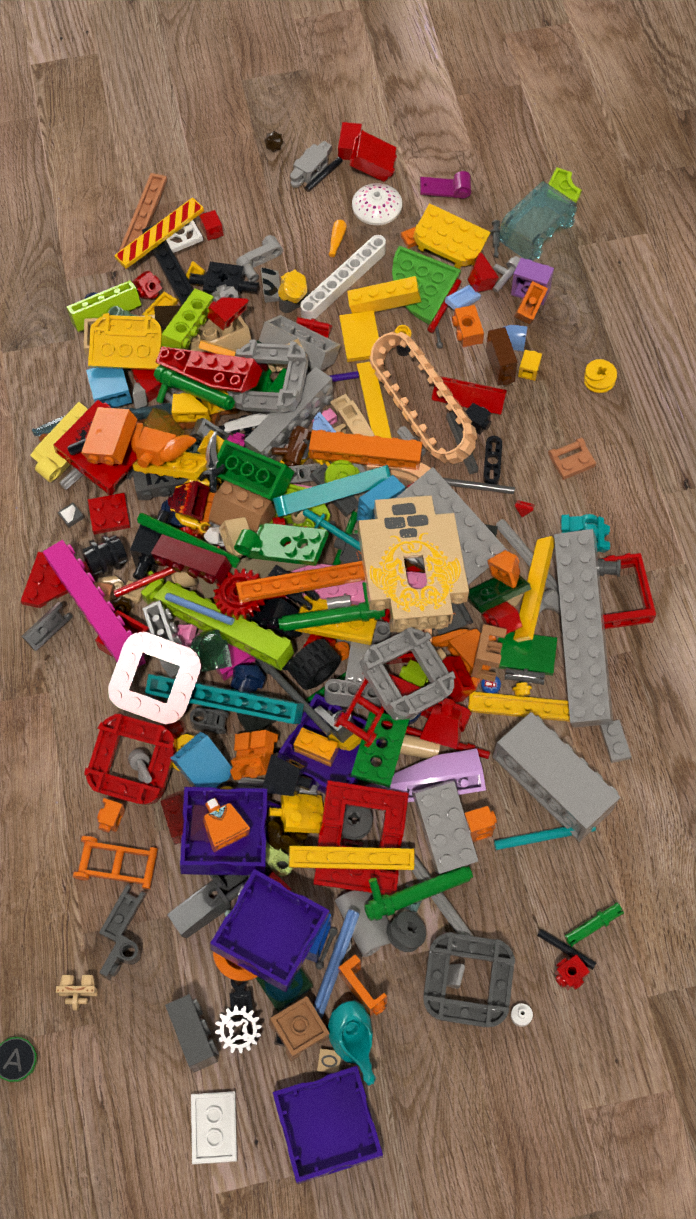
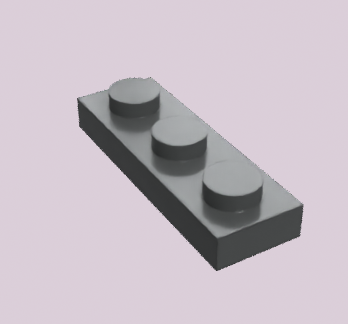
(346, 504)

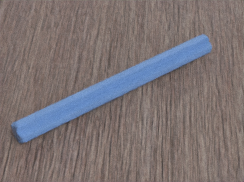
(335, 961)

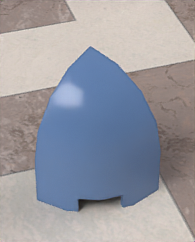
(517, 336)

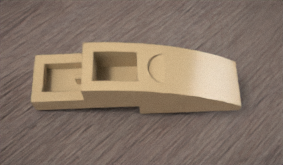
(351, 416)

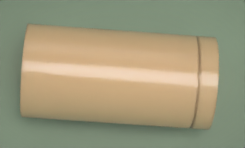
(419, 748)

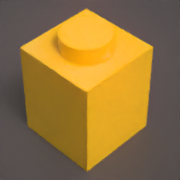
(530, 365)

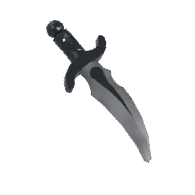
(211, 458)

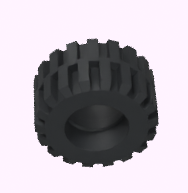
(314, 664)

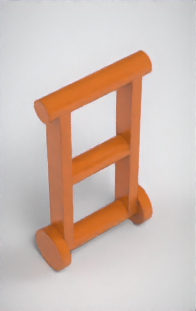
(91, 842)

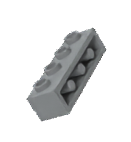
(160, 624)

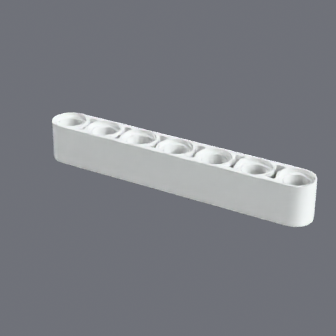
(343, 277)

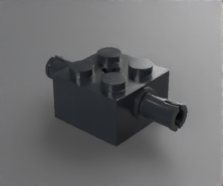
(222, 274)
(143, 545)

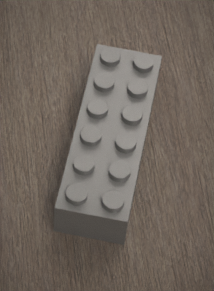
(278, 426)

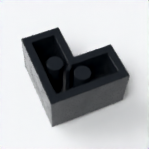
(269, 615)

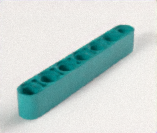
(330, 491)

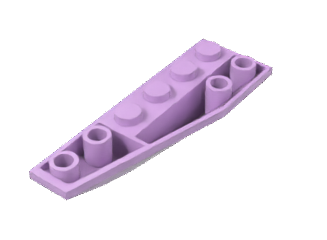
(460, 766)

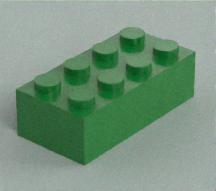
(253, 471)

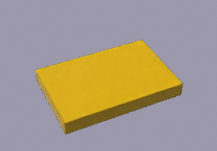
(358, 334)

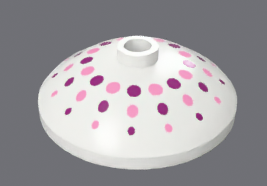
(377, 204)

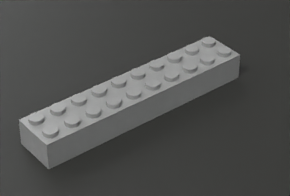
(583, 629)

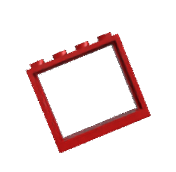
(636, 617)

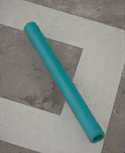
(533, 837)

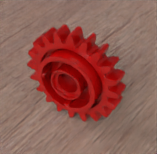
(227, 596)

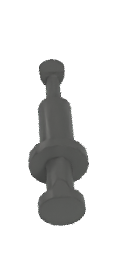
(495, 232)

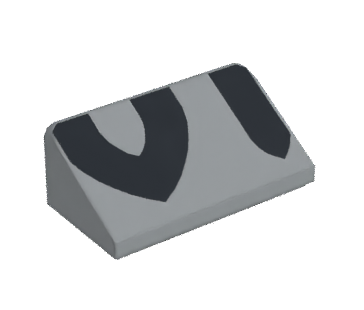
(271, 284)

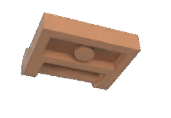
(575, 463)

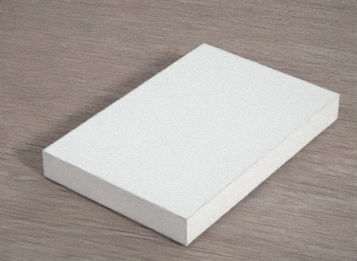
(213, 1128)

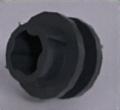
(103, 555)

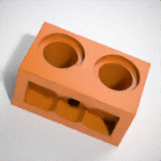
(480, 823)

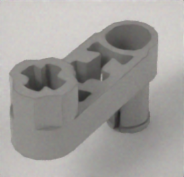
(269, 250)

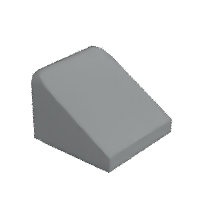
(139, 396)
(455, 975)

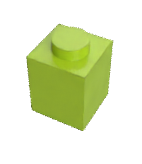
(414, 674)

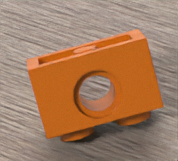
(468, 317)

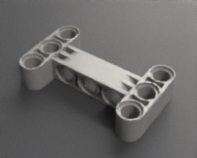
(339, 691)

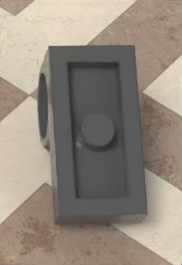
(203, 427)
(340, 733)
(111, 966)

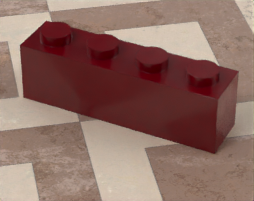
(191, 560)

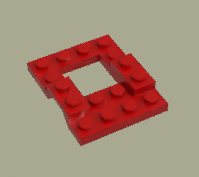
(330, 831)

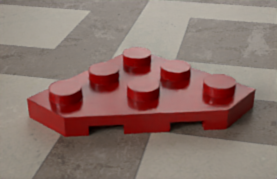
(43, 584)

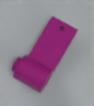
(457, 187)

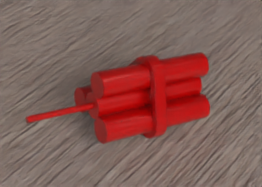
(319, 327)

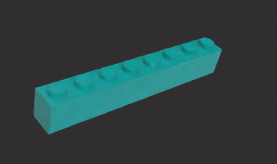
(231, 700)

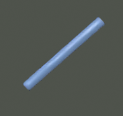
(200, 609)

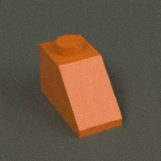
(530, 302)
(505, 568)

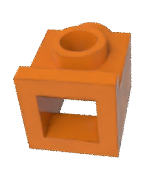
(110, 816)

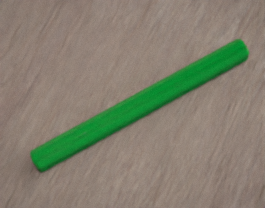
(175, 533)

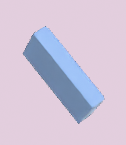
(462, 298)

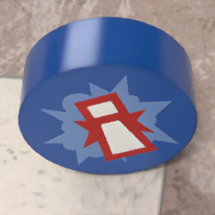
(491, 687)

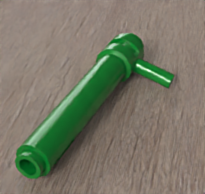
(172, 379)
(331, 616)
(389, 904)

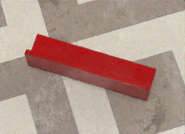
(469, 393)

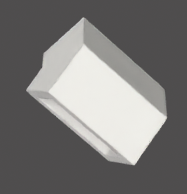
(213, 536)

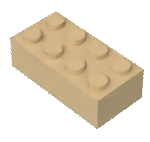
(233, 337)

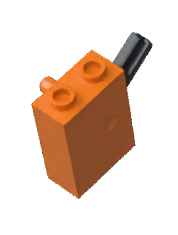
(107, 436)

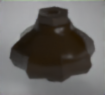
(273, 141)
(122, 605)

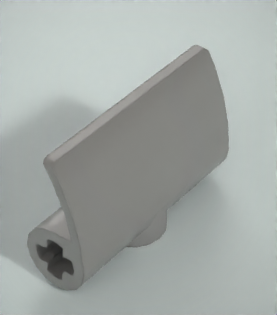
(367, 934)

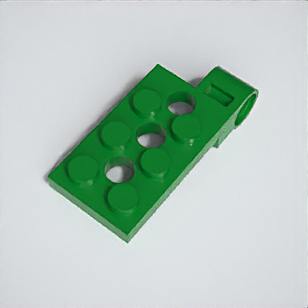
(389, 755)

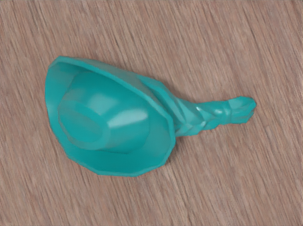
(352, 1036)

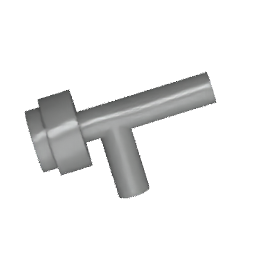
(507, 273)
(139, 761)

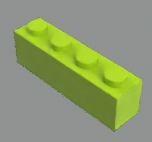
(122, 295)

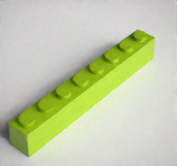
(241, 634)

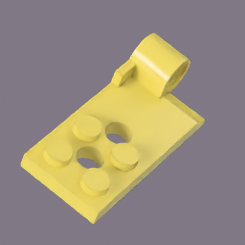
(49, 463)

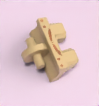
(68, 989)

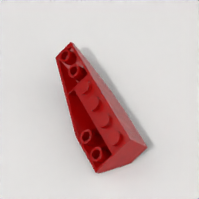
(212, 369)

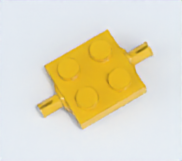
(300, 813)

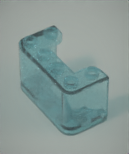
(535, 220)

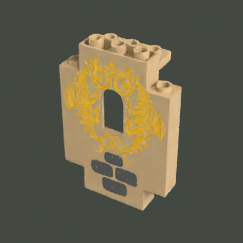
(412, 530)

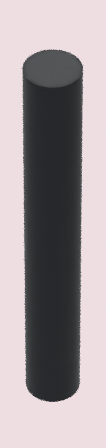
(323, 174)
(566, 948)

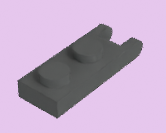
(45, 627)
(121, 914)

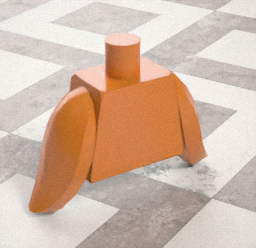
(158, 446)
(462, 643)

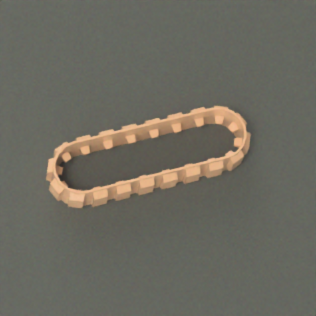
(378, 354)

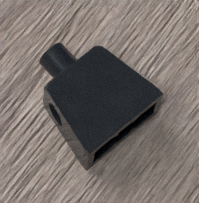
(285, 776)

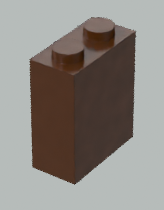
(501, 356)

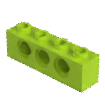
(187, 320)

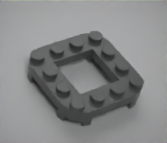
(500, 982)

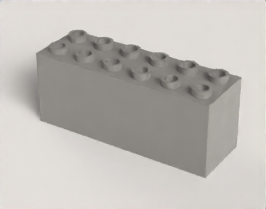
(555, 776)

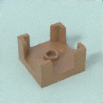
(488, 652)
(299, 1027)

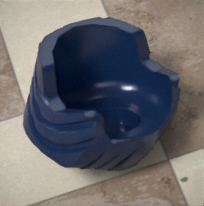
(247, 678)

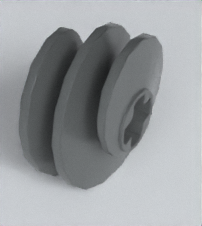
(363, 823)
(406, 932)

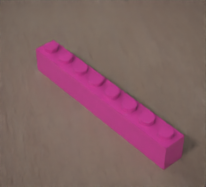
(89, 598)

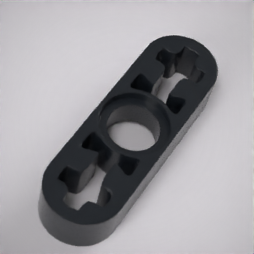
(496, 454)

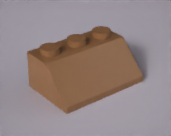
(235, 502)

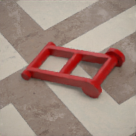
(342, 719)

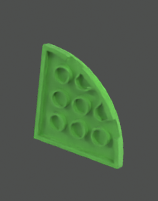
(433, 278)

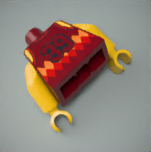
(190, 501)

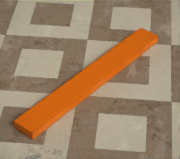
(300, 581)

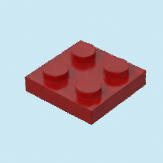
(108, 513)

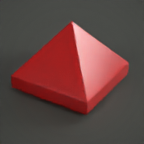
(524, 507)

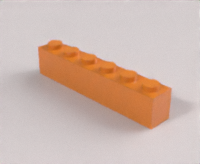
(365, 449)

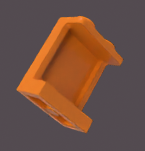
(347, 973)

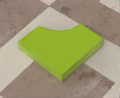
(562, 182)

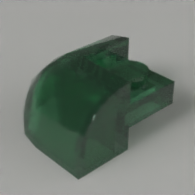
(212, 650)

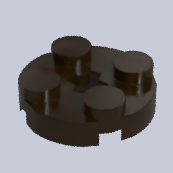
(277, 840)

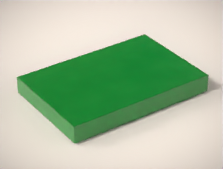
(534, 654)

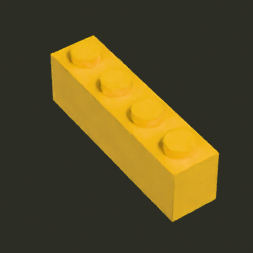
(384, 295)

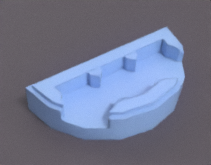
(321, 423)

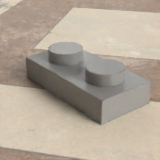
(615, 742)

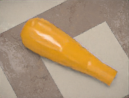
(337, 235)

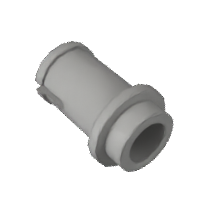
(340, 601)

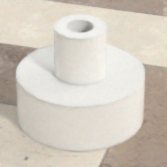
(521, 1020)

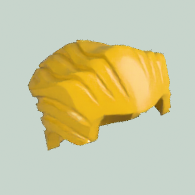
(293, 287)

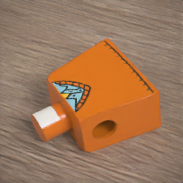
(223, 825)

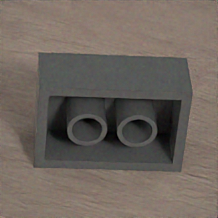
(192, 1033)

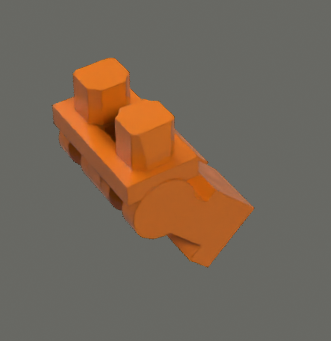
(252, 753)

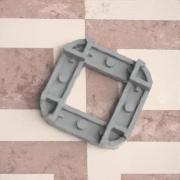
(291, 394)
(389, 696)

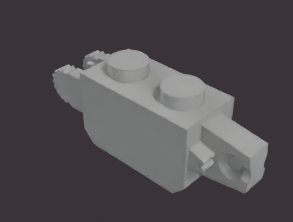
(310, 164)

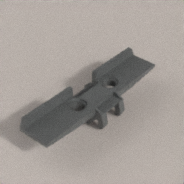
(201, 909)

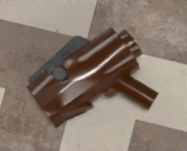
(296, 448)

